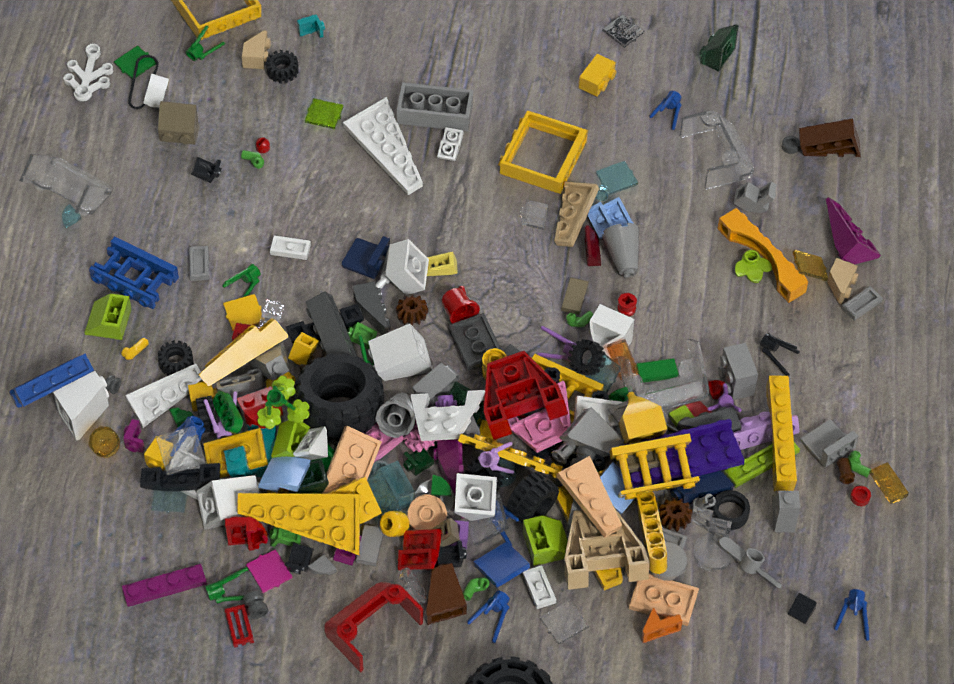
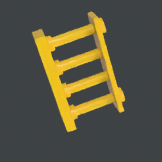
(573, 380)
(660, 447)

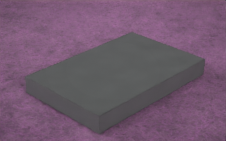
(473, 339)

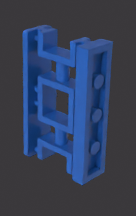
(140, 261)
(51, 381)

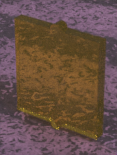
(810, 265)

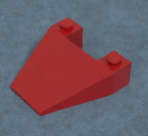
(518, 387)

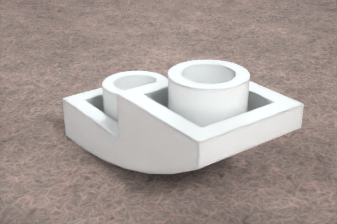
(155, 91)
(450, 144)

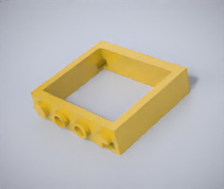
(223, 23)
(552, 127)

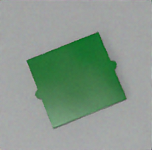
(128, 61)

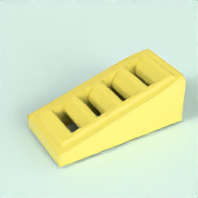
(448, 266)

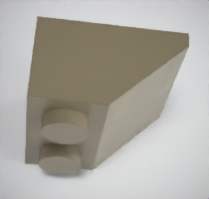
(178, 123)

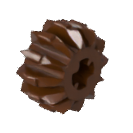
(412, 309)
(673, 507)

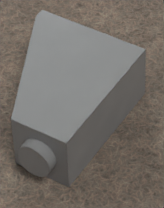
(272, 362)
(592, 432)
(785, 510)

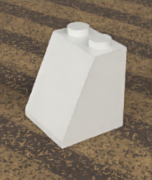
(400, 354)
(82, 403)
(220, 499)

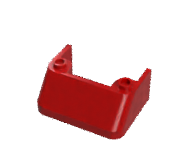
(343, 626)

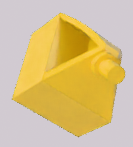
(641, 420)

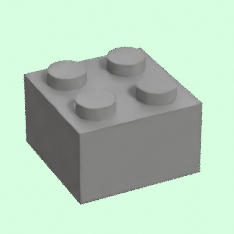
(738, 371)

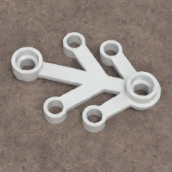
(84, 91)

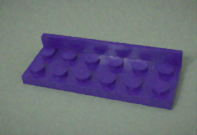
(710, 450)

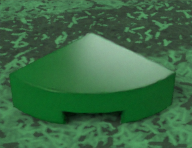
(619, 395)
(179, 415)
(440, 487)

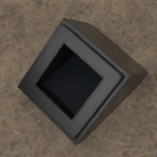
(802, 608)

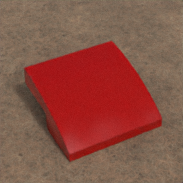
(419, 549)

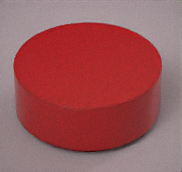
(860, 495)

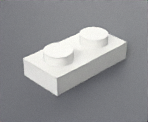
(290, 247)
(539, 587)

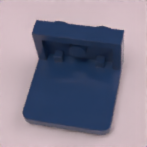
(366, 257)

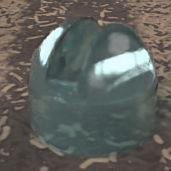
(603, 193)

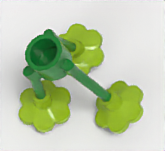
(282, 390)

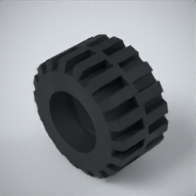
(532, 497)

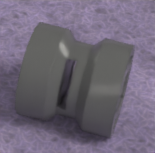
(582, 453)
(255, 604)

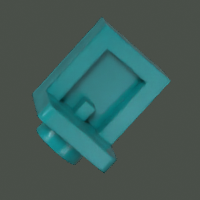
(310, 25)
(237, 462)

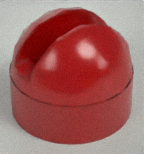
(264, 145)

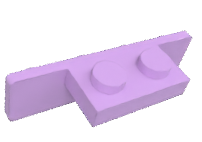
(758, 430)

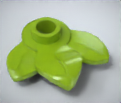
(752, 268)

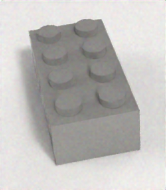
(435, 106)

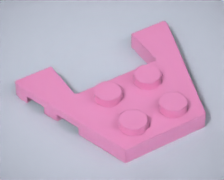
(538, 430)

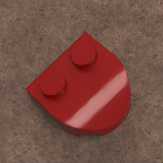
(252, 403)
(245, 531)

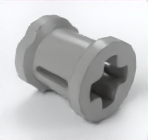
(564, 452)

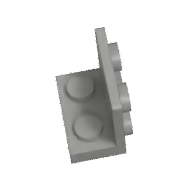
(829, 443)

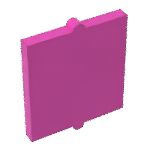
(269, 571)

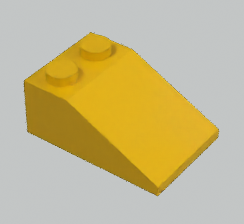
(368, 505)

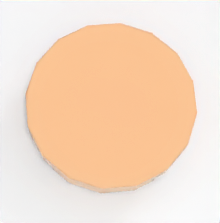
(426, 512)

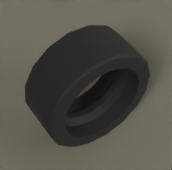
(734, 497)

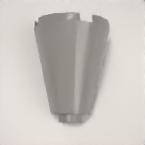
(623, 247)
(396, 416)

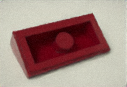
(592, 247)

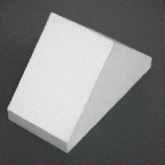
(313, 444)

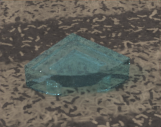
(69, 216)

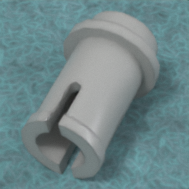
(704, 502)

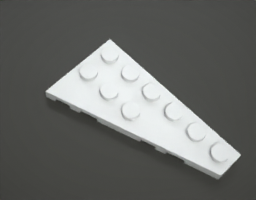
(383, 140)

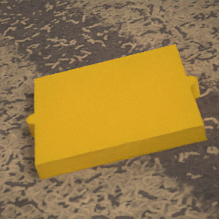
(243, 311)

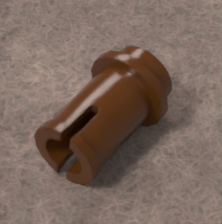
(846, 474)

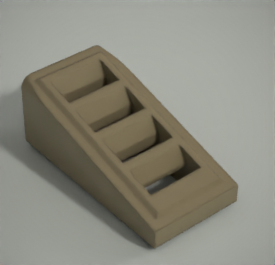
(453, 533)

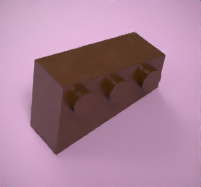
(830, 138)

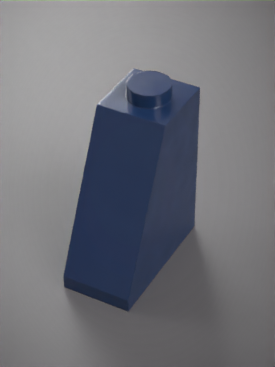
(709, 484)

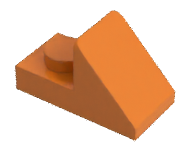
(658, 628)

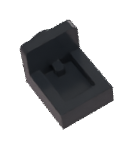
(206, 170)
(452, 554)
(299, 558)

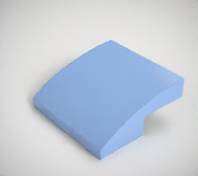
(608, 215)
(284, 473)
(614, 484)

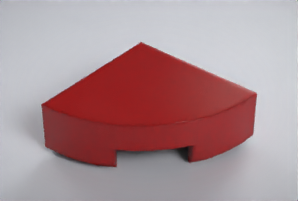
(716, 388)

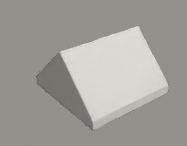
(475, 496)

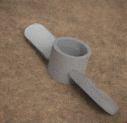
(749, 560)

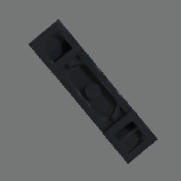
(350, 316)
(183, 481)

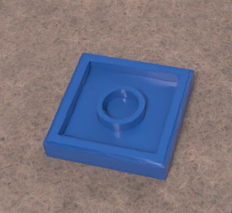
(501, 564)

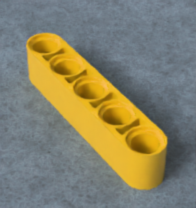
(652, 532)

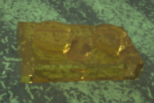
(889, 483)

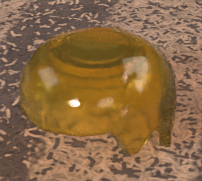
(104, 442)

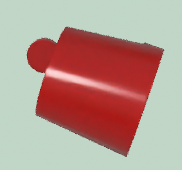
(458, 305)

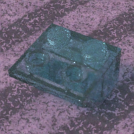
(391, 488)

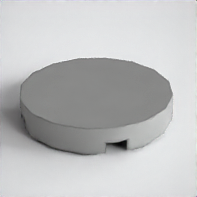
(675, 562)

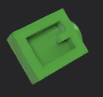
(366, 333)
(283, 536)

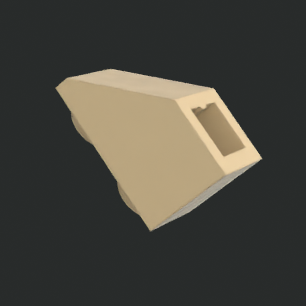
(255, 51)
(840, 279)

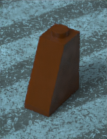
(445, 595)

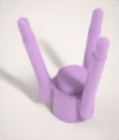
(218, 428)
(491, 459)

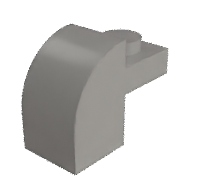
(755, 199)

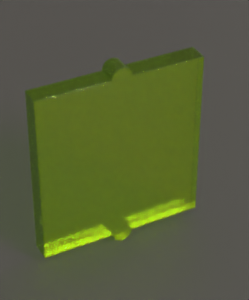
(324, 113)

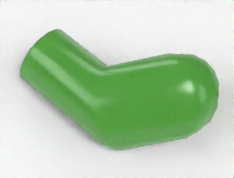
(255, 158)
(574, 321)
(856, 465)
(475, 585)

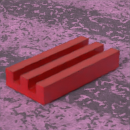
(243, 640)

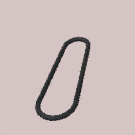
(134, 76)

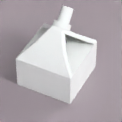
(404, 267)
(609, 327)

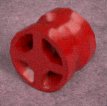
(627, 304)

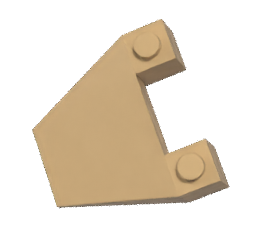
(590, 551)

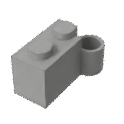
(437, 383)
(242, 384)

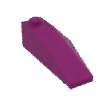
(848, 236)
(449, 460)

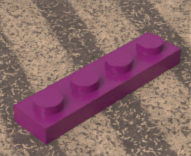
(164, 585)

